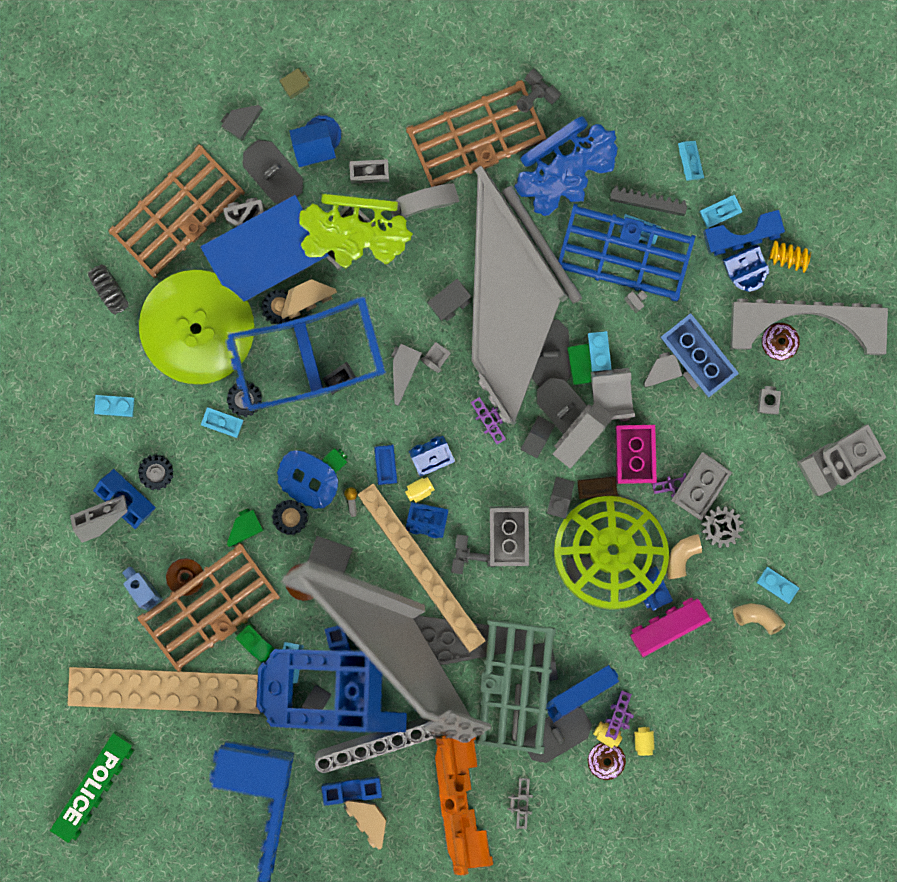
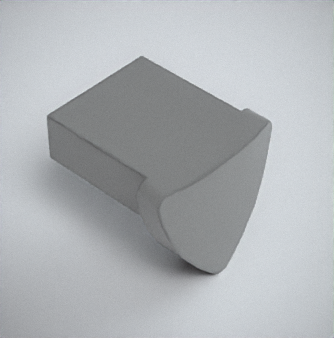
(435, 357)

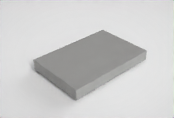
(701, 486)

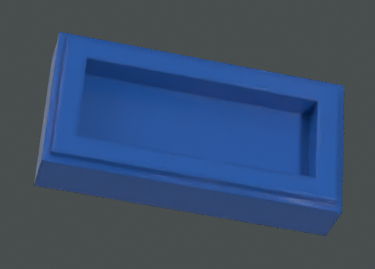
(385, 464)

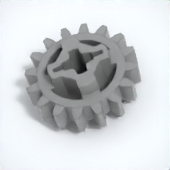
(717, 534)

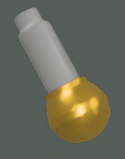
(351, 494)

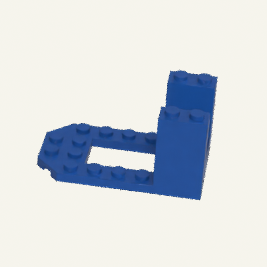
(355, 694)
(257, 773)

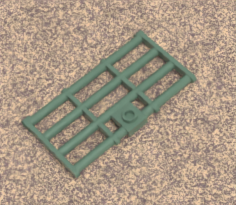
(500, 684)

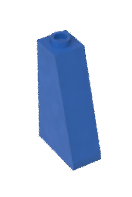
(581, 693)

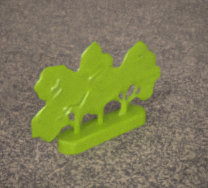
(349, 235)

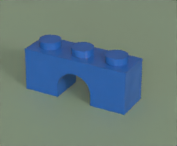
(138, 506)
(353, 789)

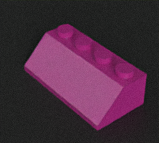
(669, 627)

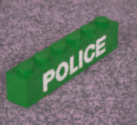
(92, 787)

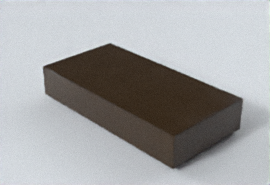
(597, 487)

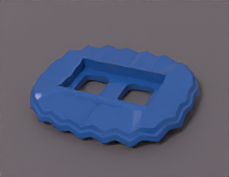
(312, 468)

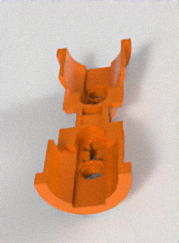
(464, 843)

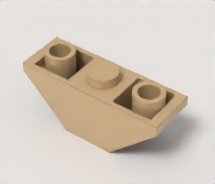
(305, 297)
(369, 820)

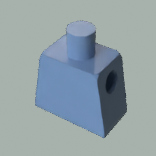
(145, 594)

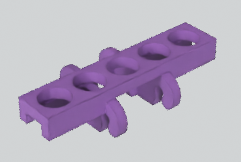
(487, 413)
(671, 485)
(616, 725)

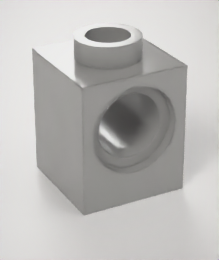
(763, 407)

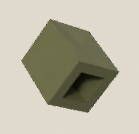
(295, 83)

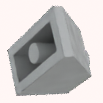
(663, 370)

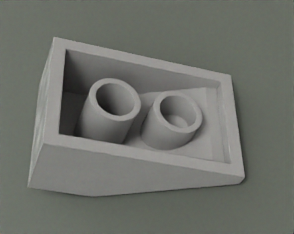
(509, 536)

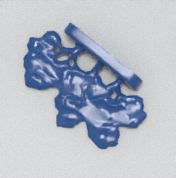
(566, 172)

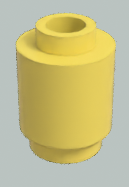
(419, 489)
(600, 733)
(644, 741)

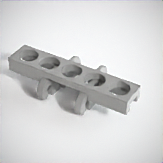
(521, 797)

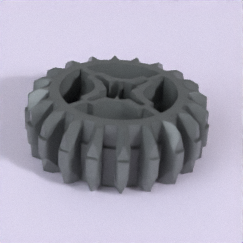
(108, 289)

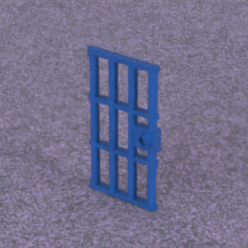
(629, 238)

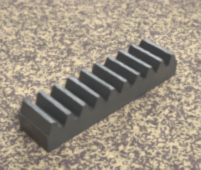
(648, 203)

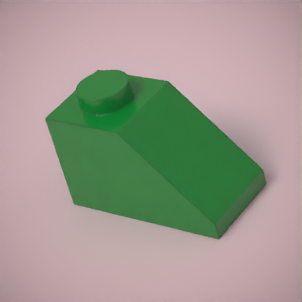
(244, 527)
(255, 643)

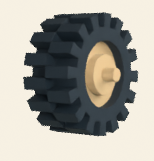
(273, 306)
(289, 517)

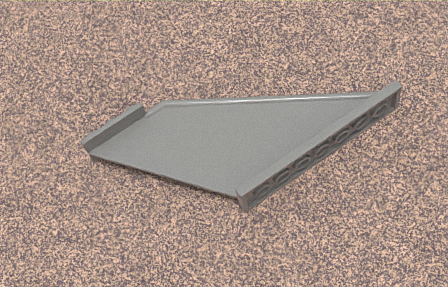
(511, 301)
(388, 635)

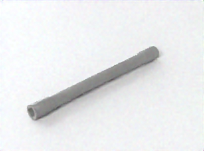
(515, 202)

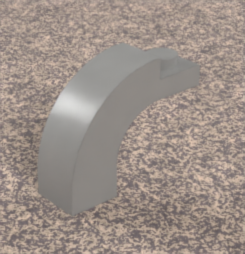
(426, 199)

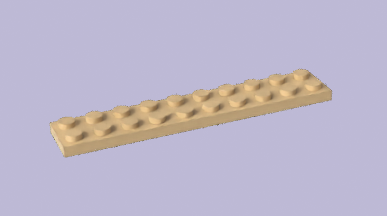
(163, 690)

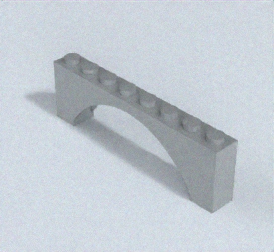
(864, 323)

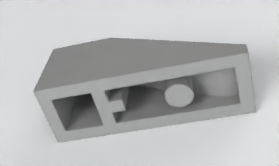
(404, 365)
(97, 519)

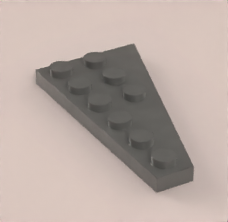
(450, 649)

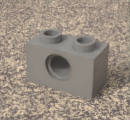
(369, 171)

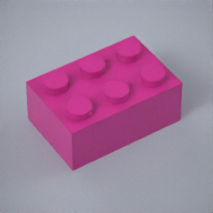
(635, 454)

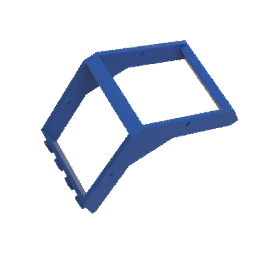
(307, 355)

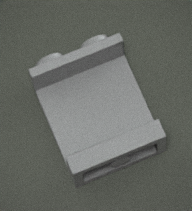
(613, 392)

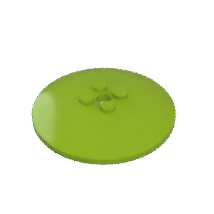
(167, 323)

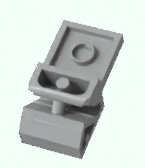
(238, 214)
(841, 460)

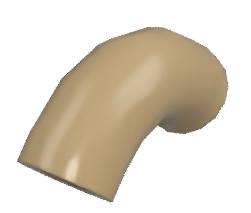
(680, 554)
(759, 614)

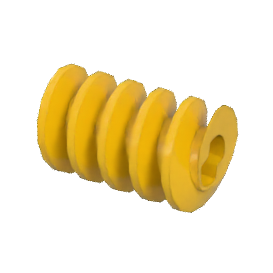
(788, 256)

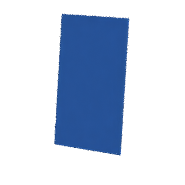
(261, 250)

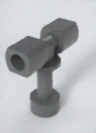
(539, 90)
(463, 555)

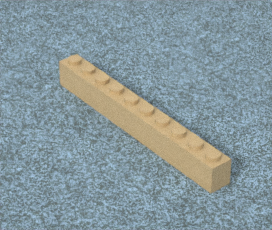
(421, 568)

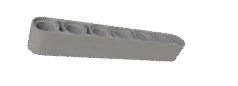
(371, 750)

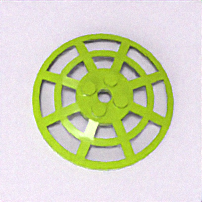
(604, 560)

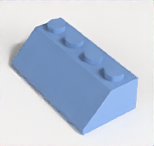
(699, 355)

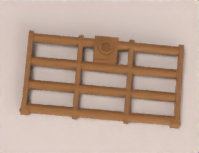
(482, 148)
(187, 221)
(217, 619)

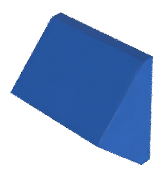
(312, 144)

